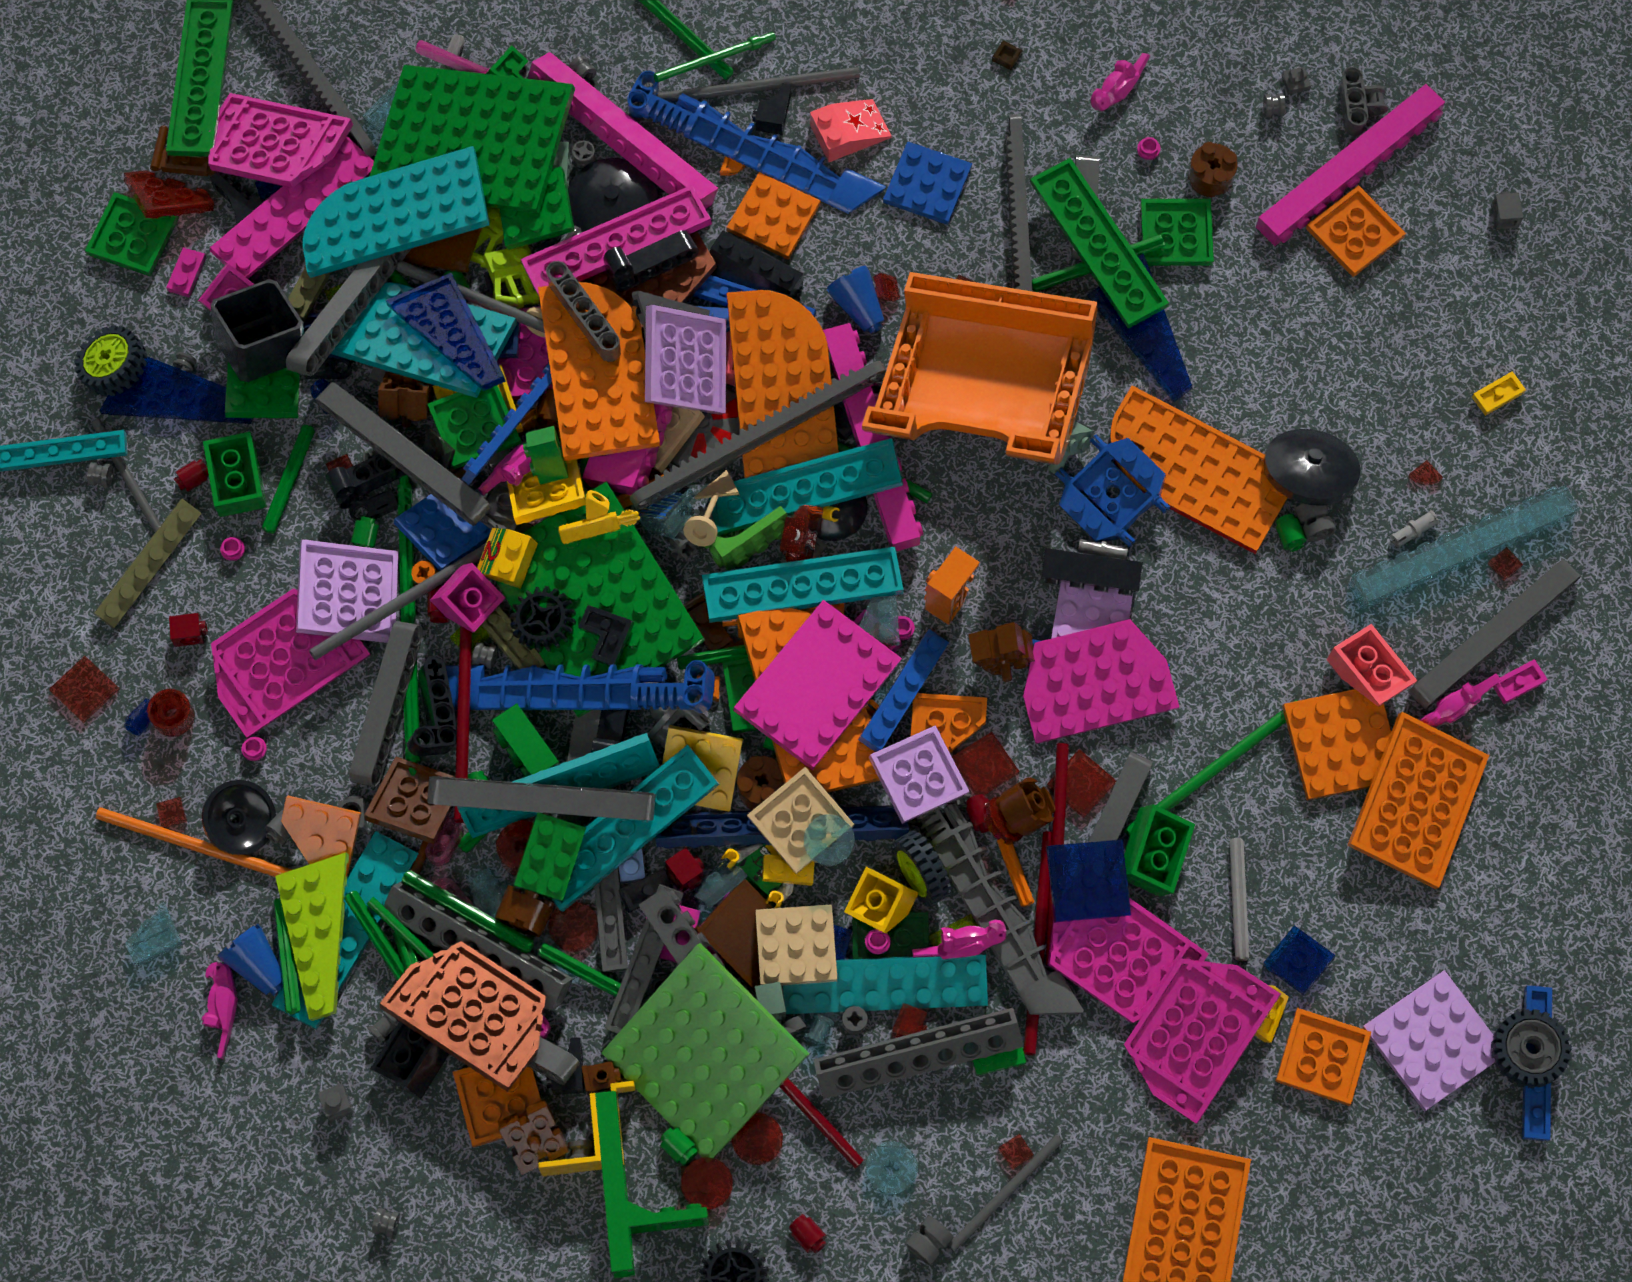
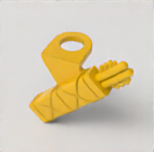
(597, 520)

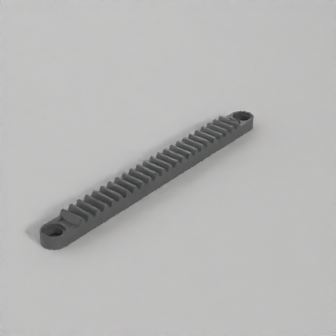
(310, 71)
(1018, 205)
(757, 435)

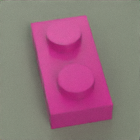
(186, 272)
(1520, 681)

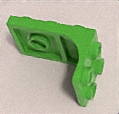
(737, 549)

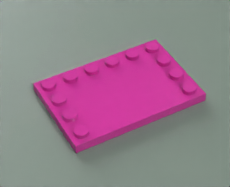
(817, 684)

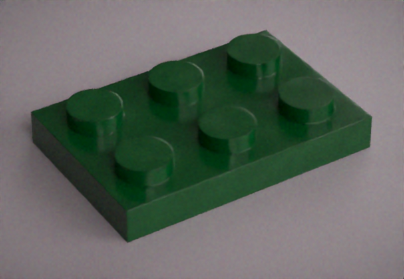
(904, 937)

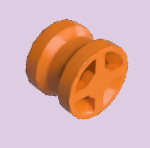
(422, 567)

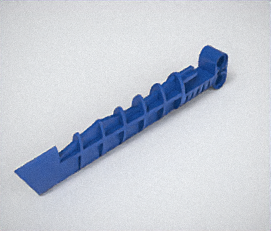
(768, 156)
(617, 690)

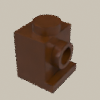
(593, 1084)

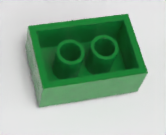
(234, 474)
(523, 742)
(1157, 849)
(549, 856)

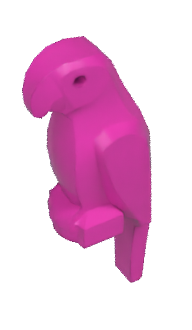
(1118, 83)
(509, 469)
(1459, 702)
(965, 941)
(221, 1003)

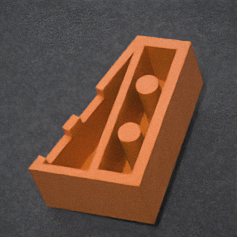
(947, 585)

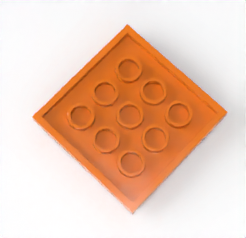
(1337, 741)

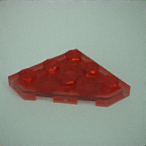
(166, 197)

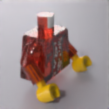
(802, 530)

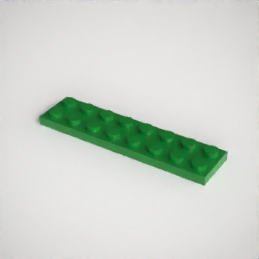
(199, 77)
(1099, 243)

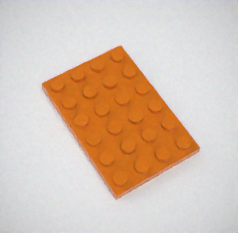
(1418, 800)
(1186, 1214)

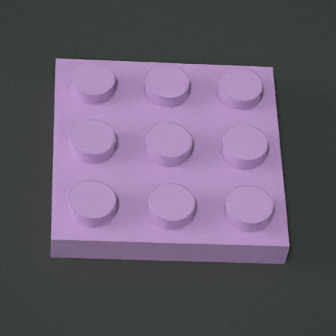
(1088, 609)
(918, 774)

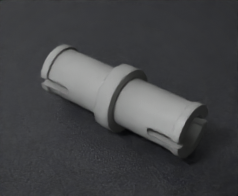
(1414, 529)
(1102, 549)

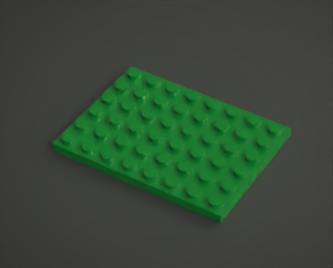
(506, 119)
(614, 576)

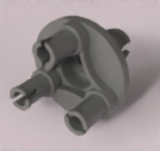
(668, 717)

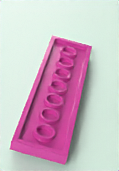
(287, 212)
(630, 231)

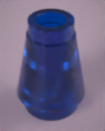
(138, 720)

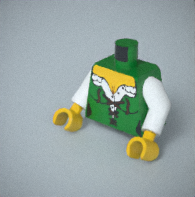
(751, 861)

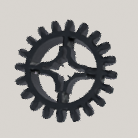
(552, 614)
(730, 1252)

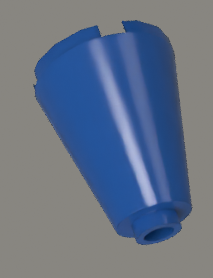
(858, 299)
(254, 960)

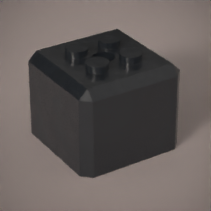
(256, 329)

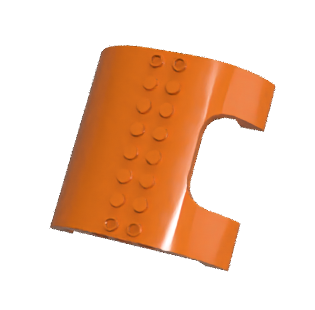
(987, 366)

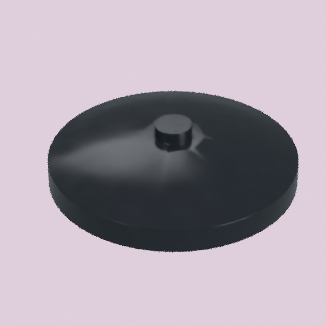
(608, 191)
(1311, 467)

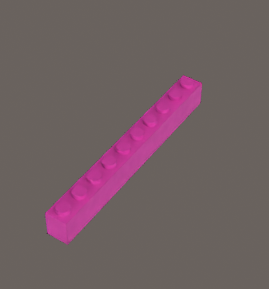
(624, 133)
(1350, 165)
(892, 504)

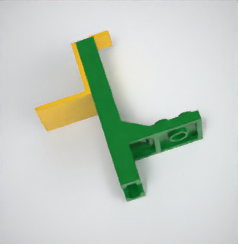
(621, 1215)

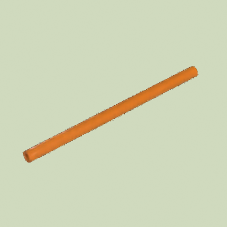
(188, 842)

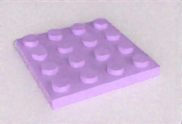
(685, 360)
(342, 586)
(1433, 1040)

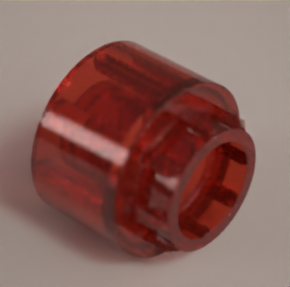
(165, 701)

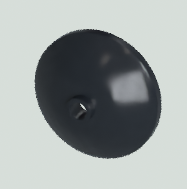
(850, 519)
(253, 813)

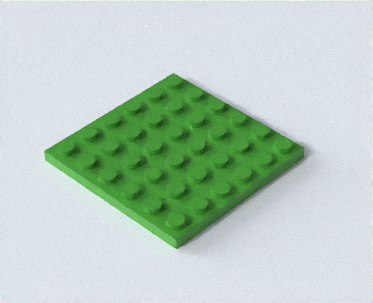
(705, 1052)

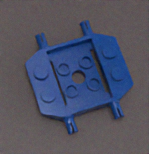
(1103, 474)

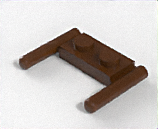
(177, 164)
(713, 633)

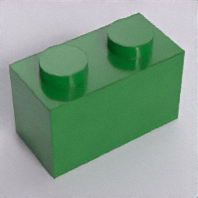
(546, 455)

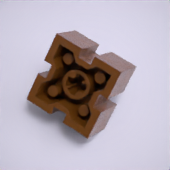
(404, 397)
(1001, 649)
(533, 1136)

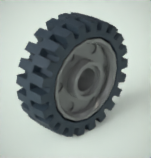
(1550, 1044)

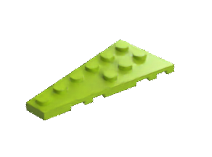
(315, 921)

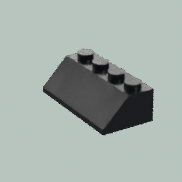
(752, 268)
(1091, 570)
(409, 1061)

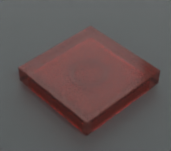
(84, 689)
(985, 765)
(1085, 783)

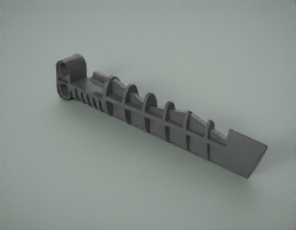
(1019, 952)

